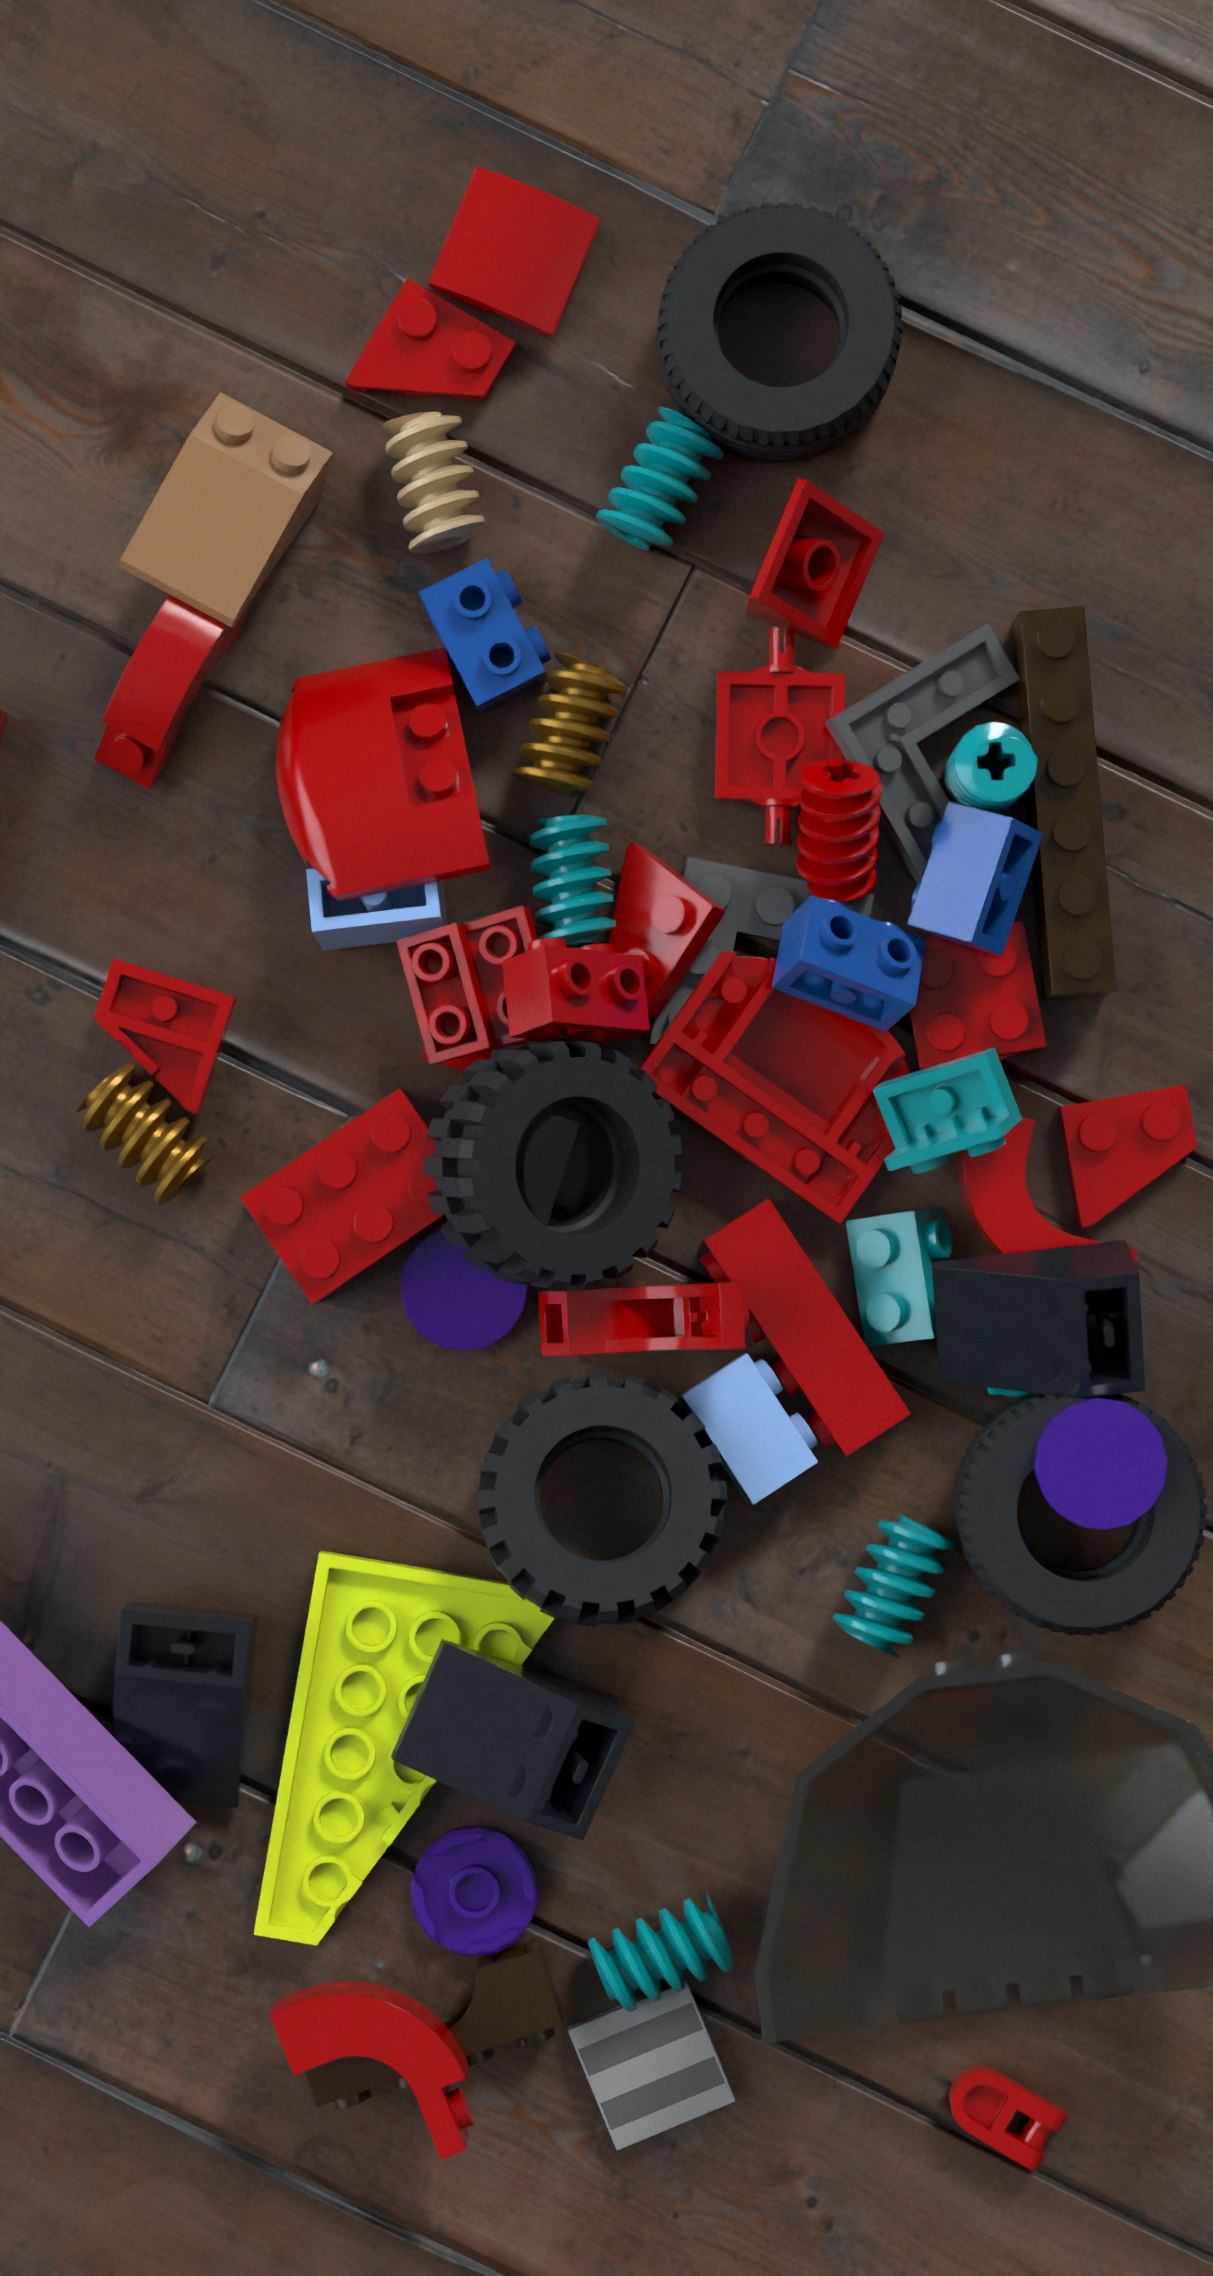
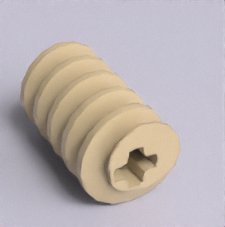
(431, 480)

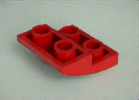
(513, 251)
(460, 982)

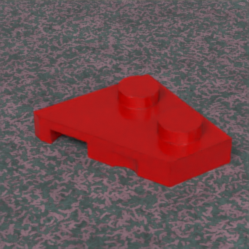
(431, 350)
(661, 921)
(166, 1027)
(1123, 1146)

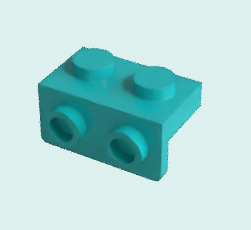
(947, 1111)
(894, 1273)

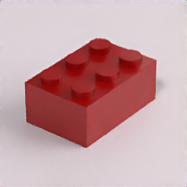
(349, 1198)

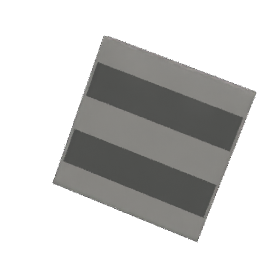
(651, 2065)

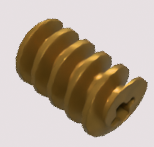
(571, 726)
(144, 1134)

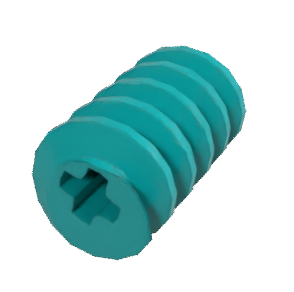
(659, 481)
(1006, 752)
(571, 879)
(894, 1584)
(662, 1954)

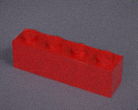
(805, 1328)

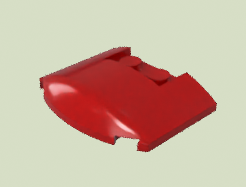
(379, 776)
(780, 1081)

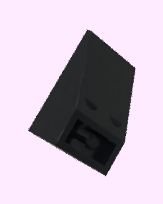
(1042, 1321)
(185, 1697)
(514, 1738)

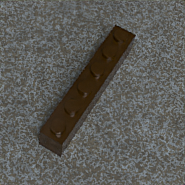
(1064, 804)

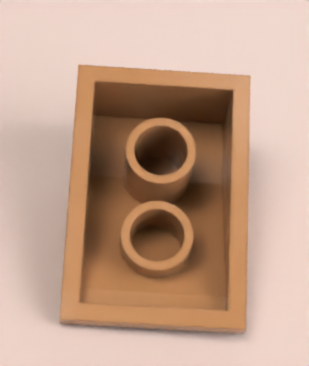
(227, 510)

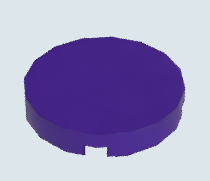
(454, 1300)
(1100, 1463)
(474, 1890)

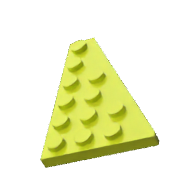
(357, 1679)

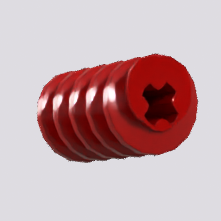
(839, 829)

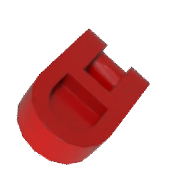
(985, 2104)

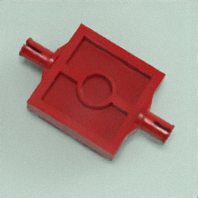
(772, 729)
(976, 1001)

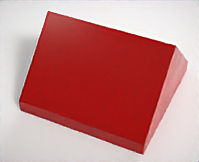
(814, 567)

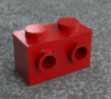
(575, 993)

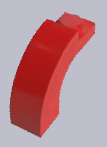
(160, 688)
(999, 1200)
(643, 1319)
(387, 2026)

